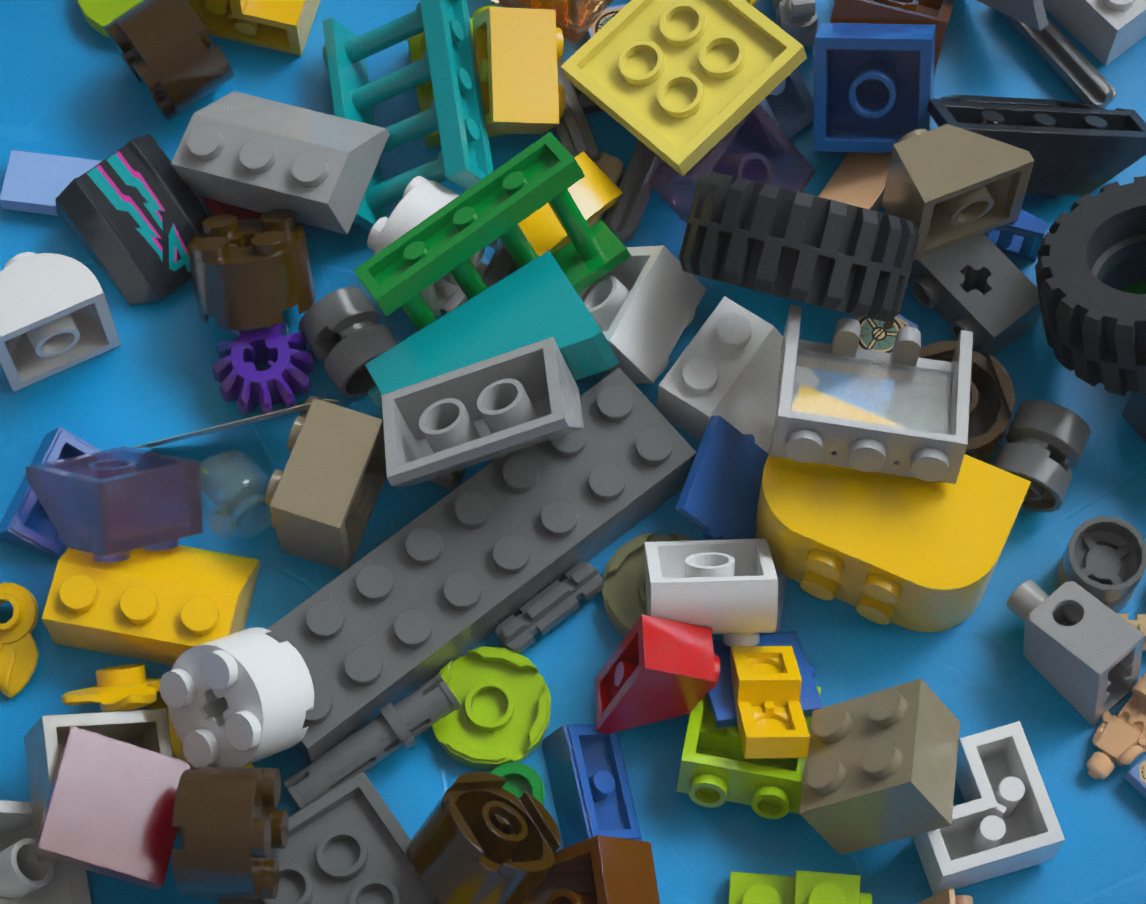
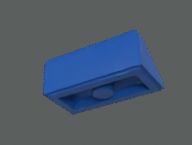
(26, 519)
(589, 784)

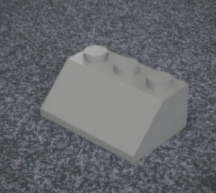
(280, 158)
(479, 413)

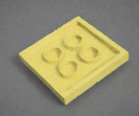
(683, 71)

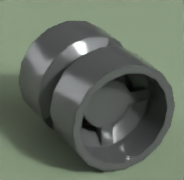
(346, 335)
(1043, 449)
(1105, 560)

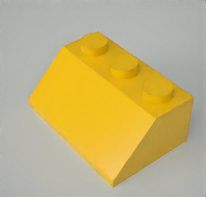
(149, 603)

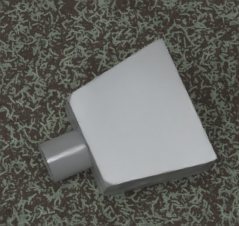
(1079, 646)

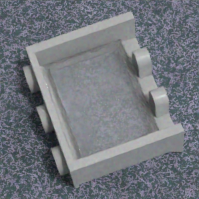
(871, 405)

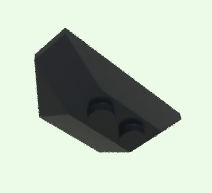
(1071, 142)

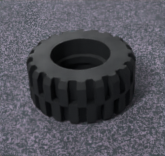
(799, 246)
(1079, 283)

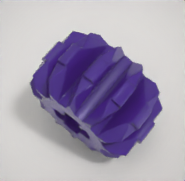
(266, 388)

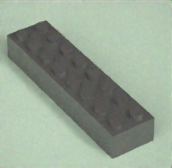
(480, 558)

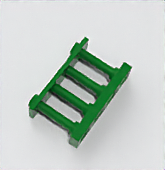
(481, 216)

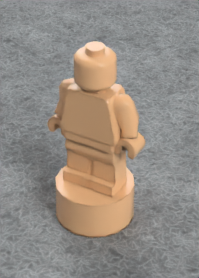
(1120, 736)

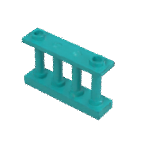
(456, 103)

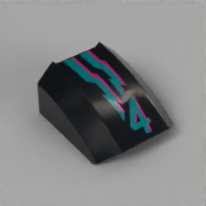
(135, 220)

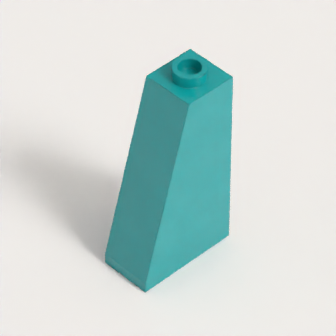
(508, 315)

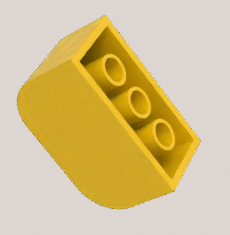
(888, 540)

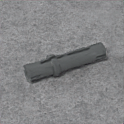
(381, 737)

